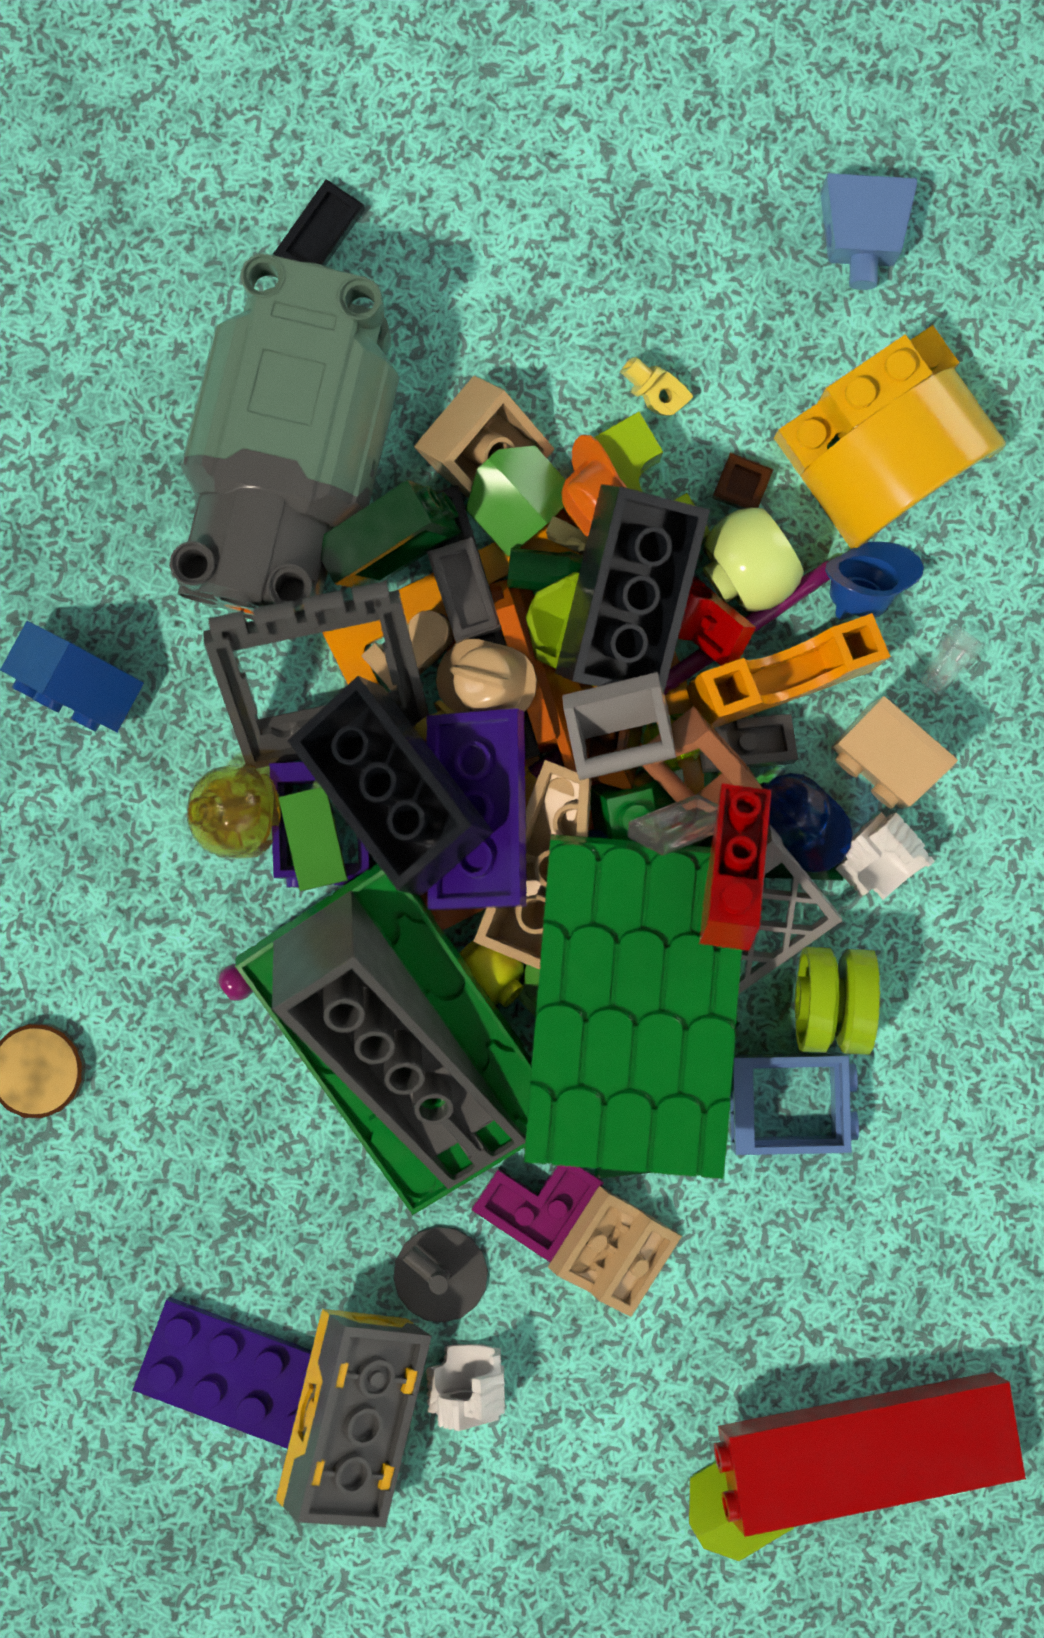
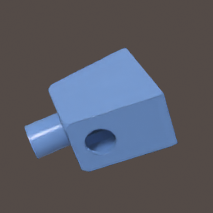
(866, 222)

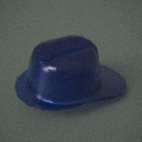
(808, 822)

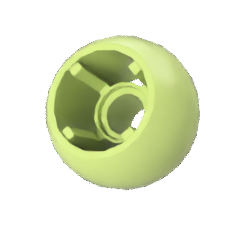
(751, 560)

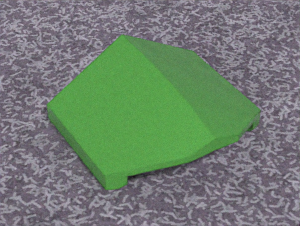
(515, 495)

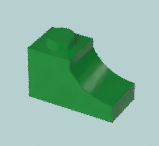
(615, 807)

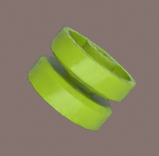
(837, 1000)

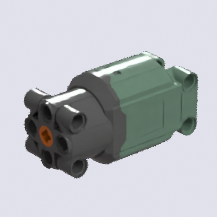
(284, 434)

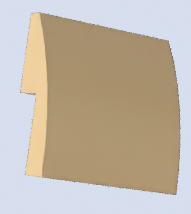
(614, 1251)

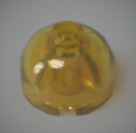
(233, 811)

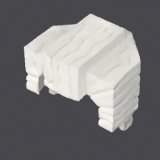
(883, 856)
(467, 1386)

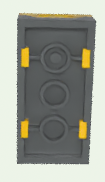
(353, 1419)

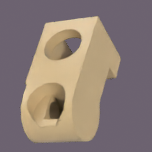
(430, 638)

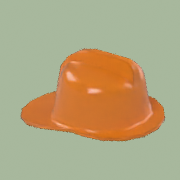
(582, 487)

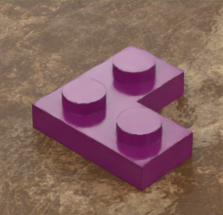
(542, 1218)

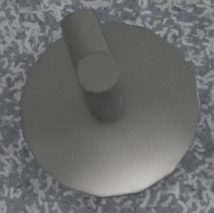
(440, 1274)

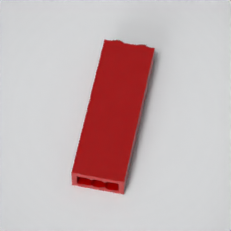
(869, 1453)

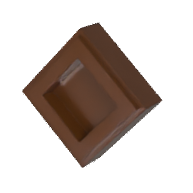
(742, 482)

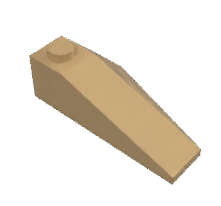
(555, 807)

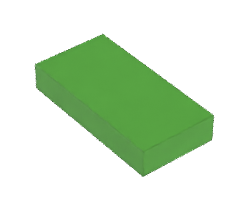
(313, 839)

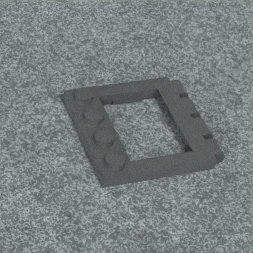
(267, 738)

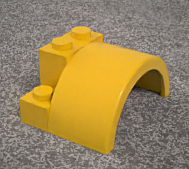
(901, 433)

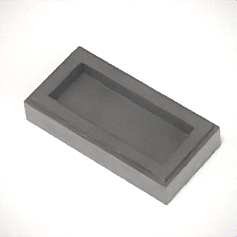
(464, 590)

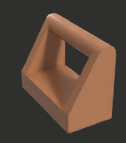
(691, 733)

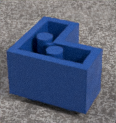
(66, 675)

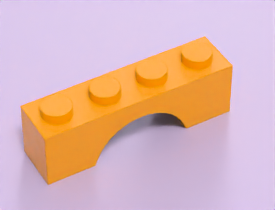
(811, 666)

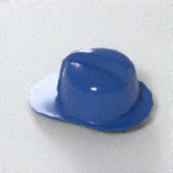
(871, 578)

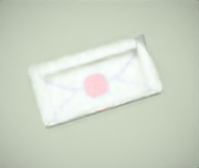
(675, 825)

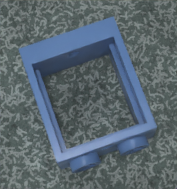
(843, 1120)

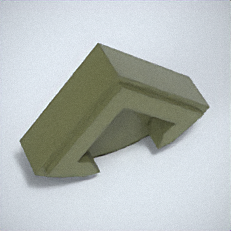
(566, 535)

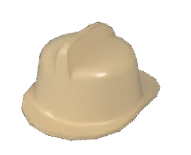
(485, 677)

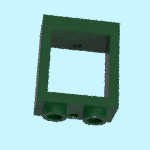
(388, 535)

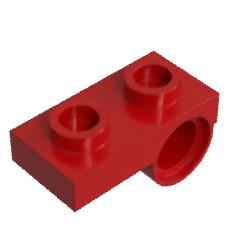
(714, 625)

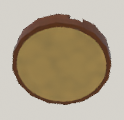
(39, 1070)

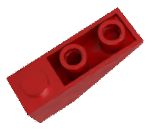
(736, 868)

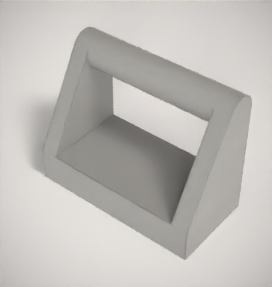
(615, 709)

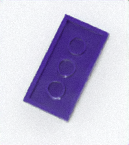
(488, 763)
(224, 1371)

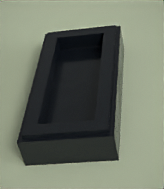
(321, 226)

